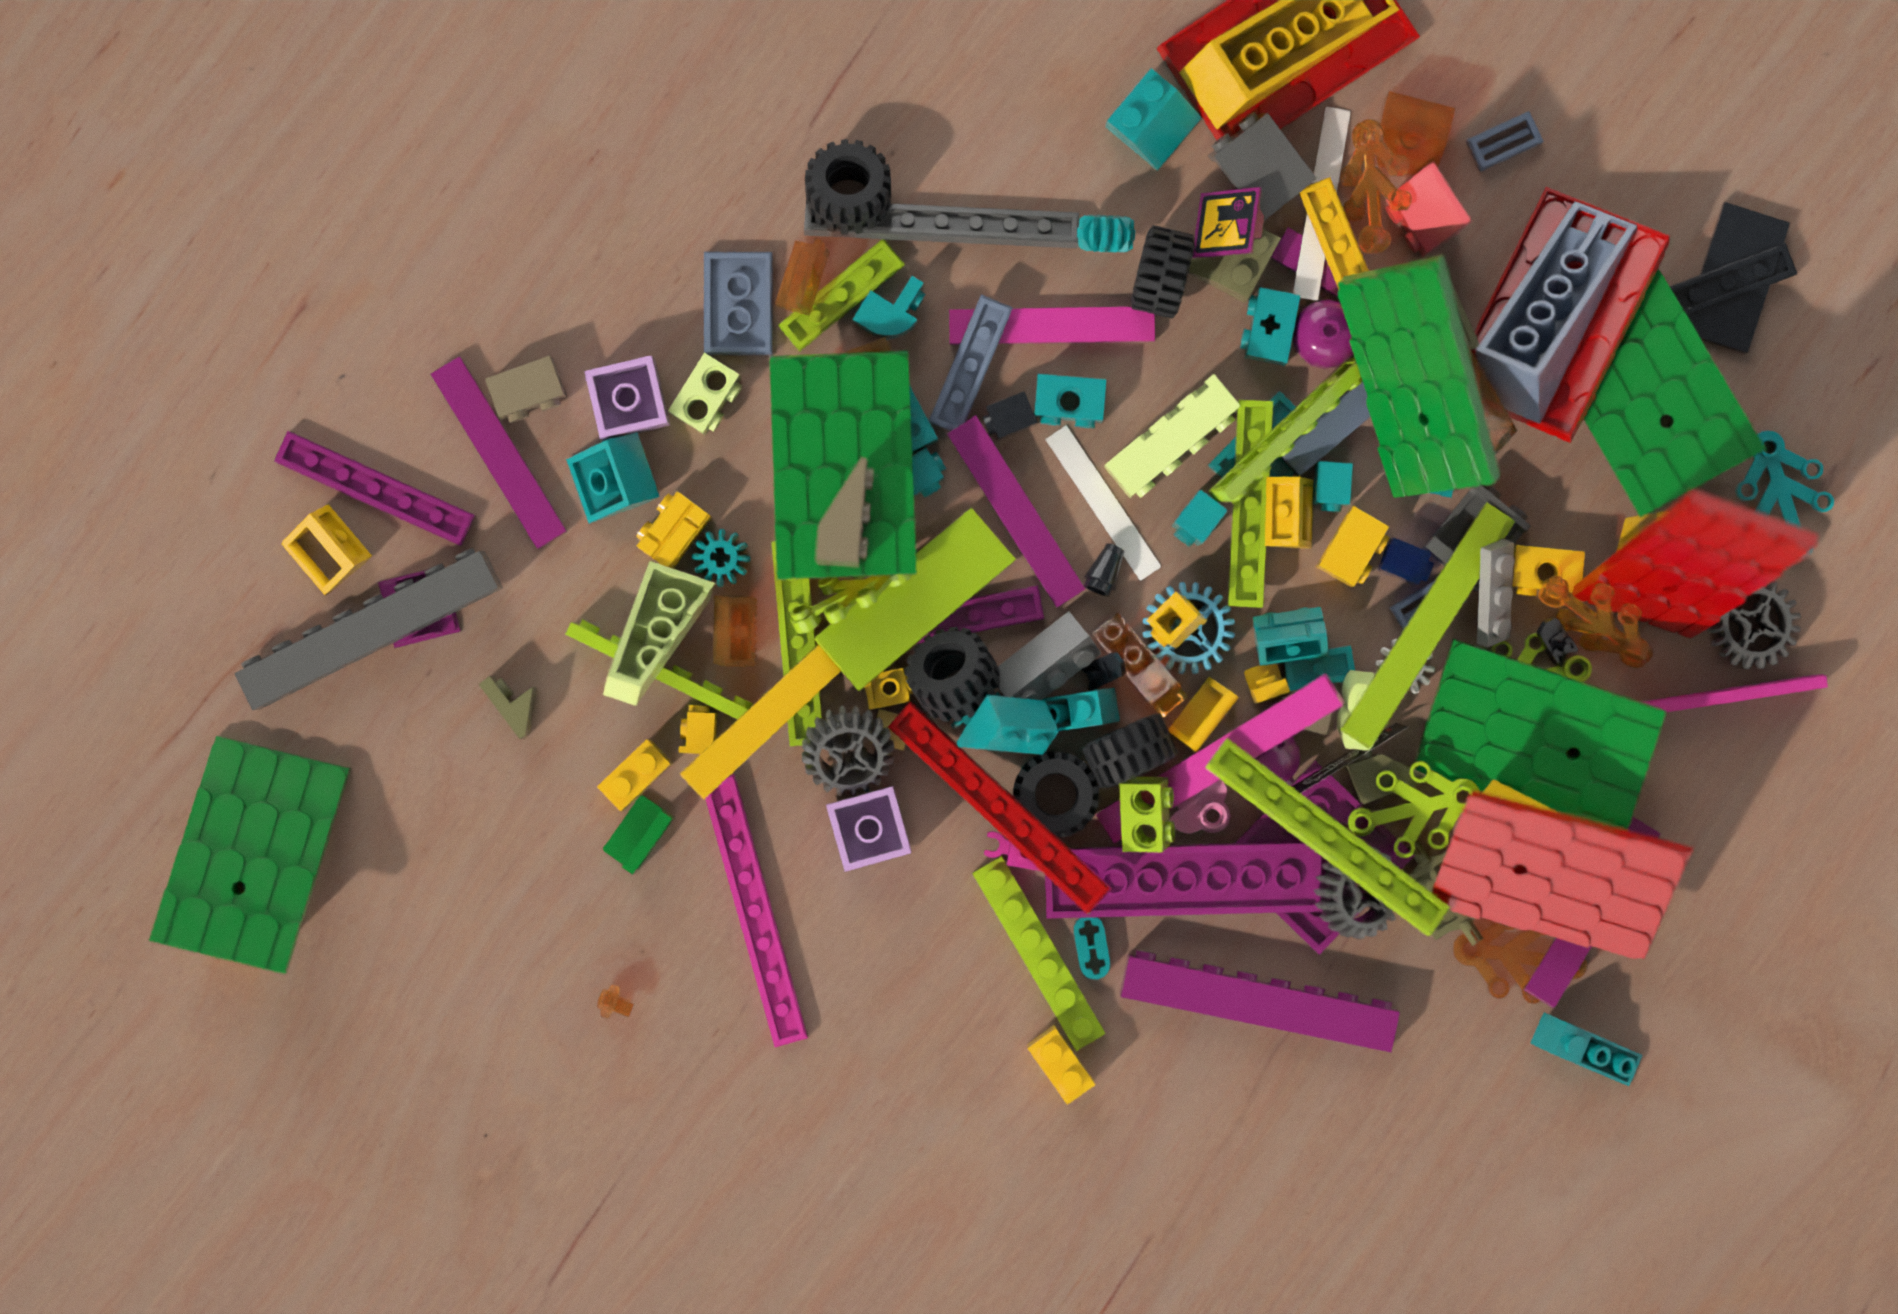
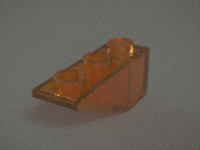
(1141, 665)

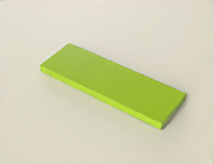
(947, 576)

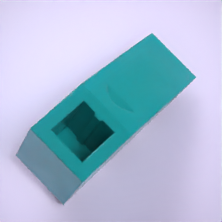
(1084, 709)
(1586, 1049)

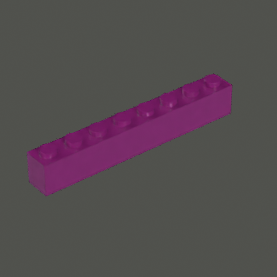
(1259, 1002)

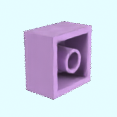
(627, 398)
(869, 828)

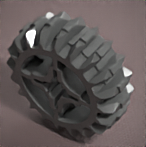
(1745, 637)
(852, 768)
(1343, 900)

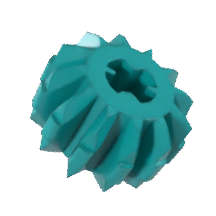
(1106, 233)
(729, 549)

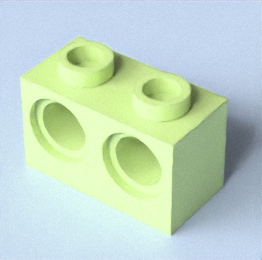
(697, 390)

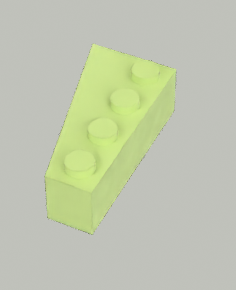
(1172, 436)
(657, 624)

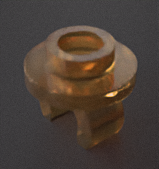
(611, 1001)

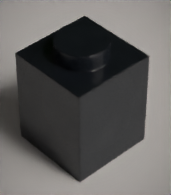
(1009, 416)

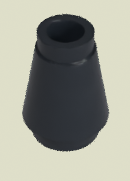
(1105, 570)

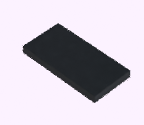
(1735, 237)

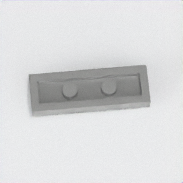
(1495, 593)

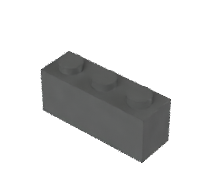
(1047, 660)

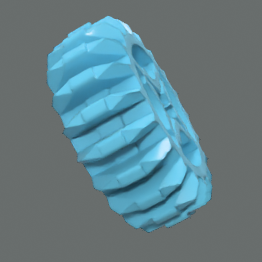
(1209, 649)

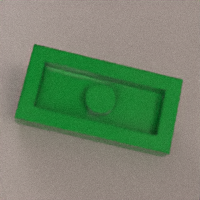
(638, 834)

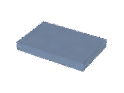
(738, 303)

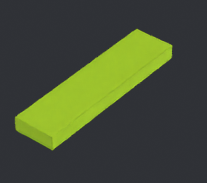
(842, 294)

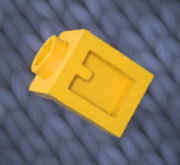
(1265, 682)

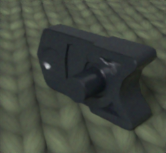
(1555, 640)
(1104, 670)

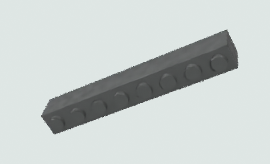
(368, 630)

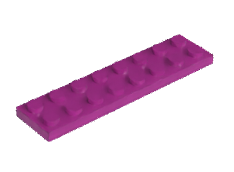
(1198, 880)

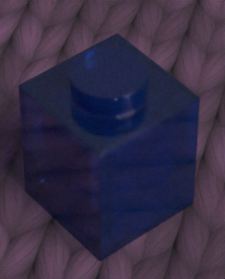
(1405, 562)

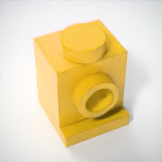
(1175, 608)
(878, 698)
(698, 729)

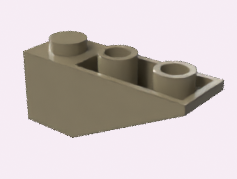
(841, 527)

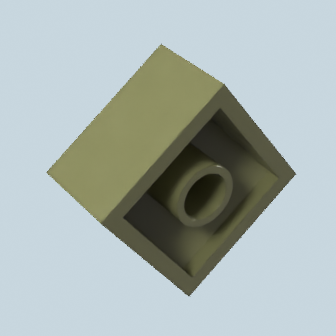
(1239, 272)

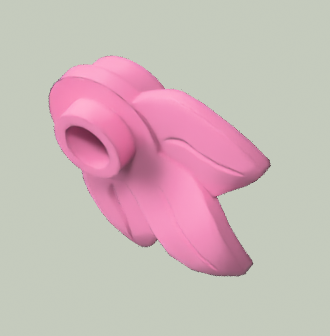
(1193, 810)

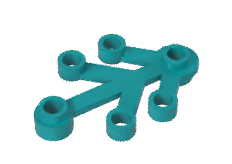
(1781, 486)

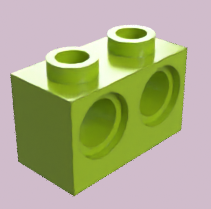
(1137, 812)

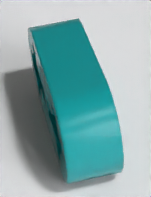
(1083, 948)

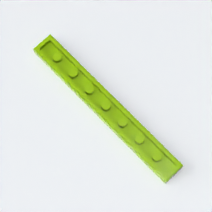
(1425, 628)
(1327, 837)

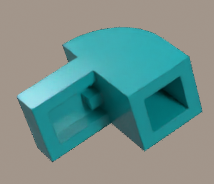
(888, 319)

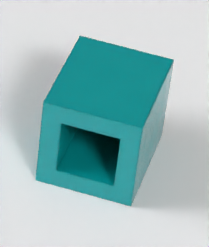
(1332, 485)

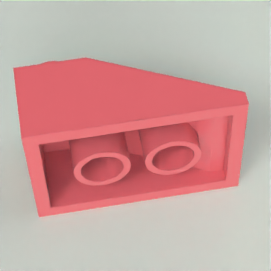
(1433, 213)

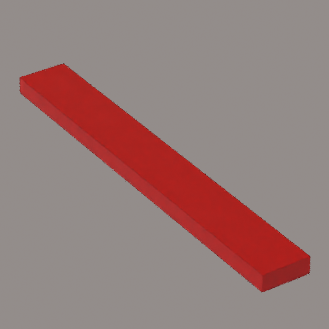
(1000, 808)

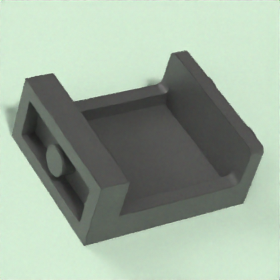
(1262, 158)
(1456, 524)

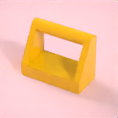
(1289, 512)
(336, 539)
(1202, 714)

